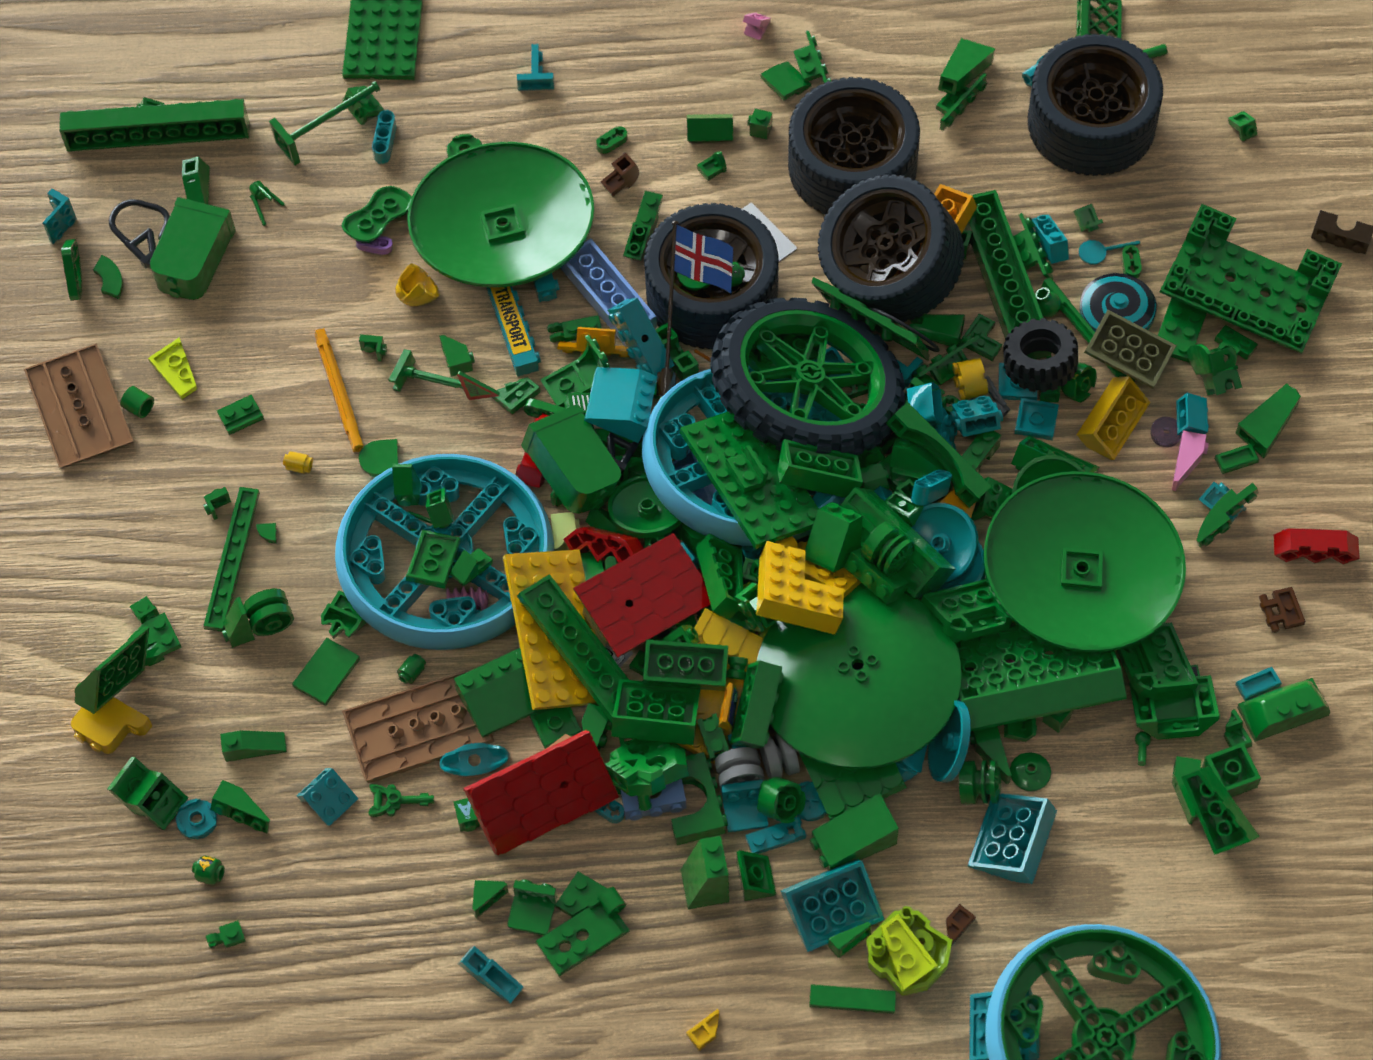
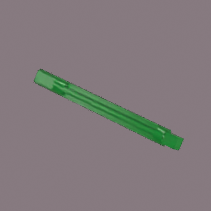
(1075, 317)

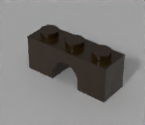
(1328, 231)

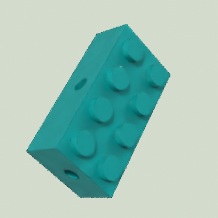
(639, 335)

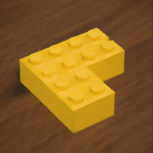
(790, 597)

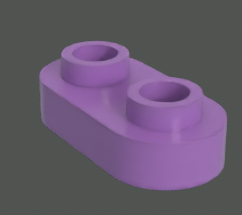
(381, 246)

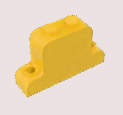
(109, 725)

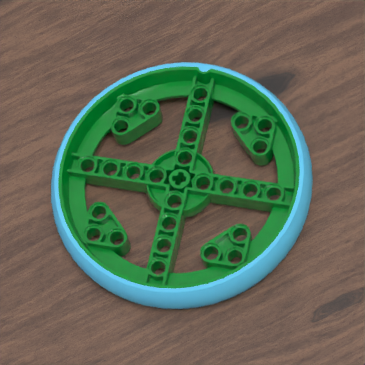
(1099, 941)

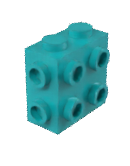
(976, 416)

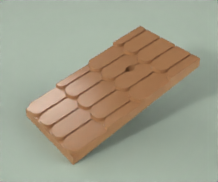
(80, 420)
(410, 728)

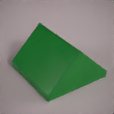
(755, 875)

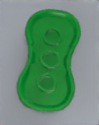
(370, 221)

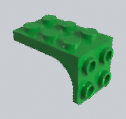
(576, 375)

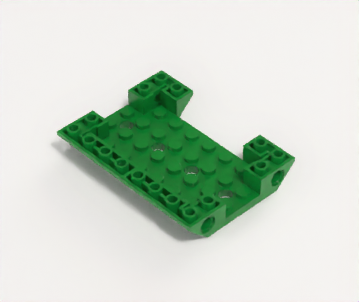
(1241, 300)
(1035, 682)

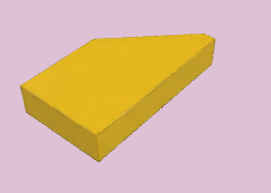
(704, 1031)

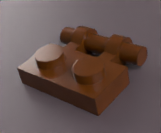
(1287, 606)

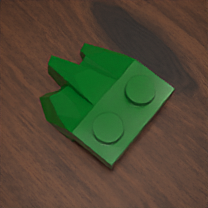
(341, 617)
(161, 639)

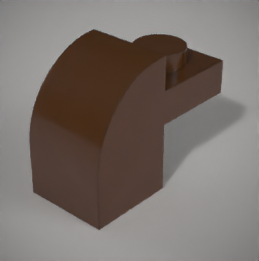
(624, 174)

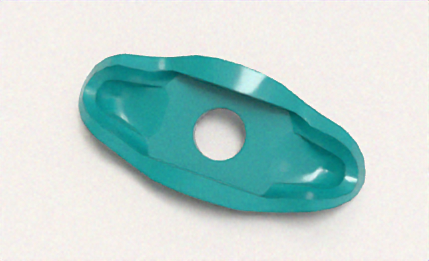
(457, 761)

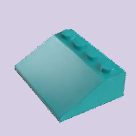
(621, 401)
(1013, 837)
(832, 903)

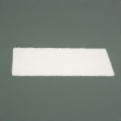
(783, 244)

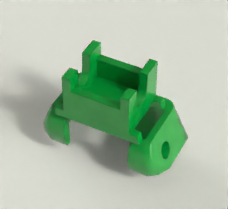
(1213, 369)

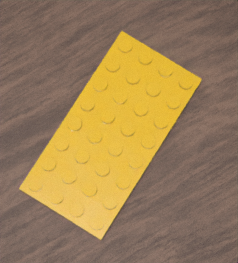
(547, 674)

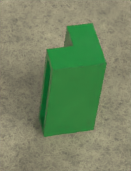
(710, 127)

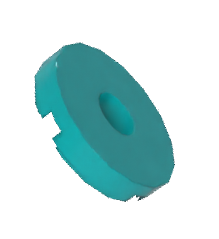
(200, 829)

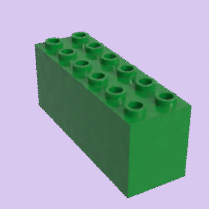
(926, 567)

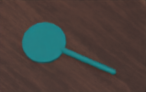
(1095, 252)

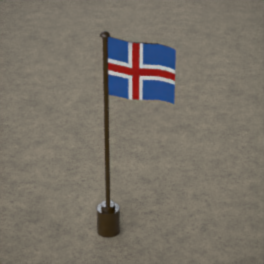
(700, 260)

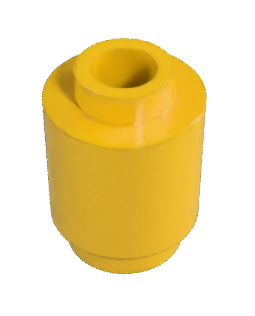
(298, 462)

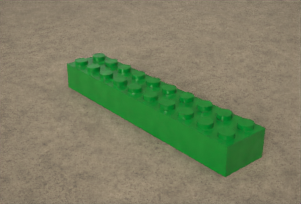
(154, 125)
(1002, 266)

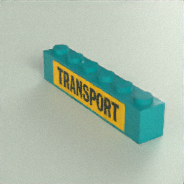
(514, 329)

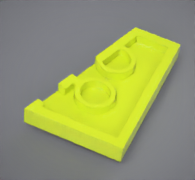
(174, 368)
(906, 952)

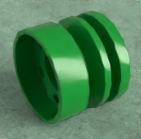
(887, 548)
(979, 782)

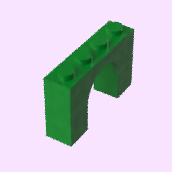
(708, 820)

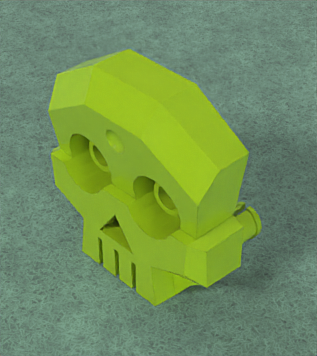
(935, 944)

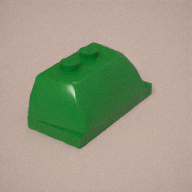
(1283, 709)

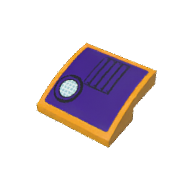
(728, 708)

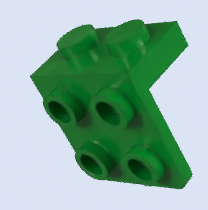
(532, 907)

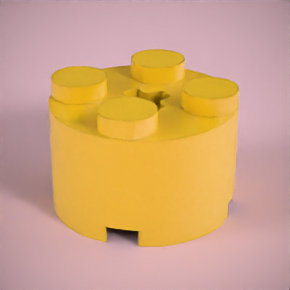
(970, 379)

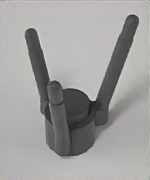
(1001, 404)

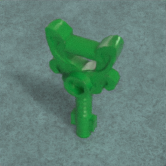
(394, 800)

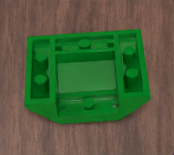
(1177, 712)

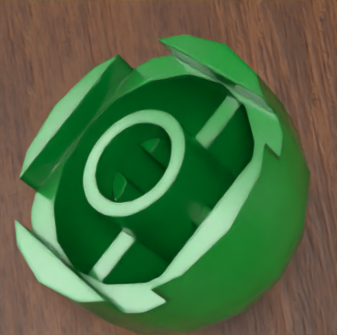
(1080, 384)

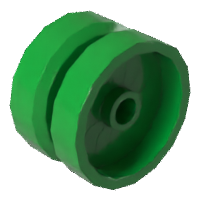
(268, 612)

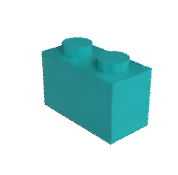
(1192, 414)

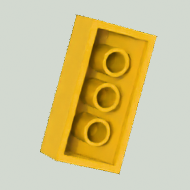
(1113, 417)

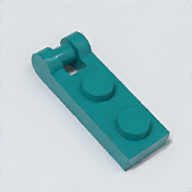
(775, 836)

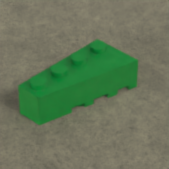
(721, 573)
(1217, 811)

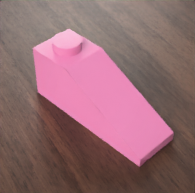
(1189, 456)

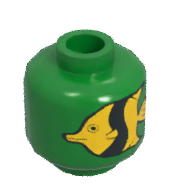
(208, 870)

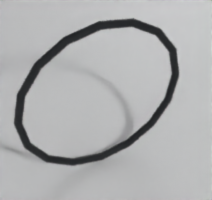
(935, 349)

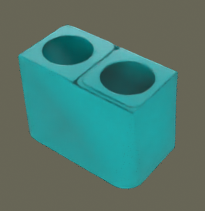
(927, 402)

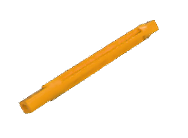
(338, 389)

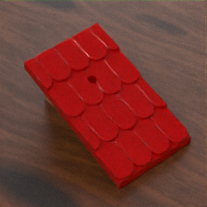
(656, 583)
(541, 792)

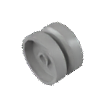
(779, 755)
(739, 766)

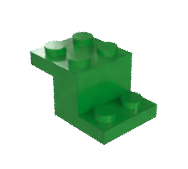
(147, 793)

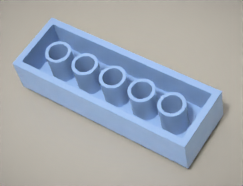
(601, 282)

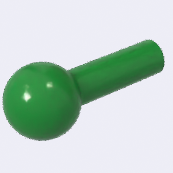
(1142, 739)

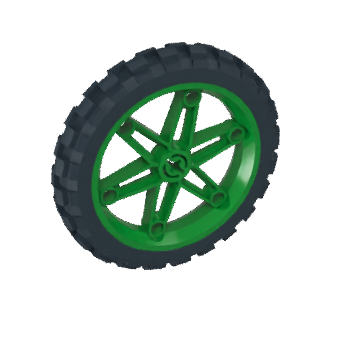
(823, 326)

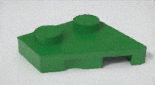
(579, 894)

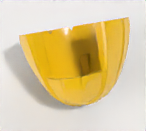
(416, 287)

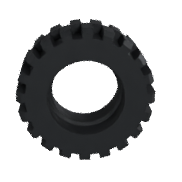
(1040, 336)

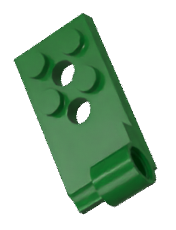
(598, 920)

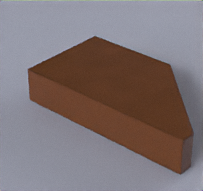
(958, 922)

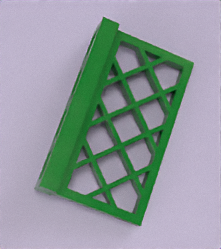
(1084, 21)

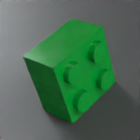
(1234, 769)

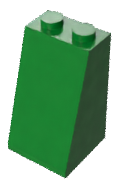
(855, 834)
(706, 874)

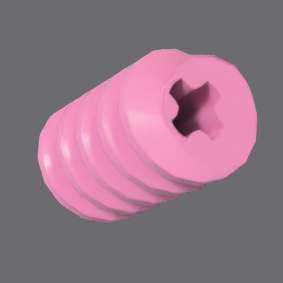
(480, 597)

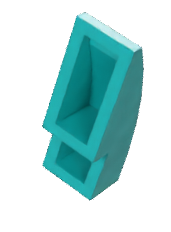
(490, 974)

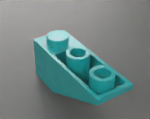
(1051, 239)

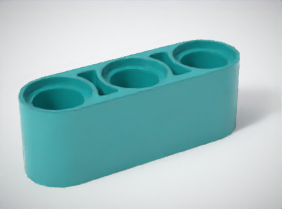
(384, 137)
(931, 487)

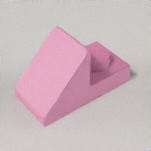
(756, 25)

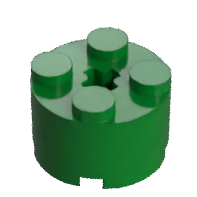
(781, 799)

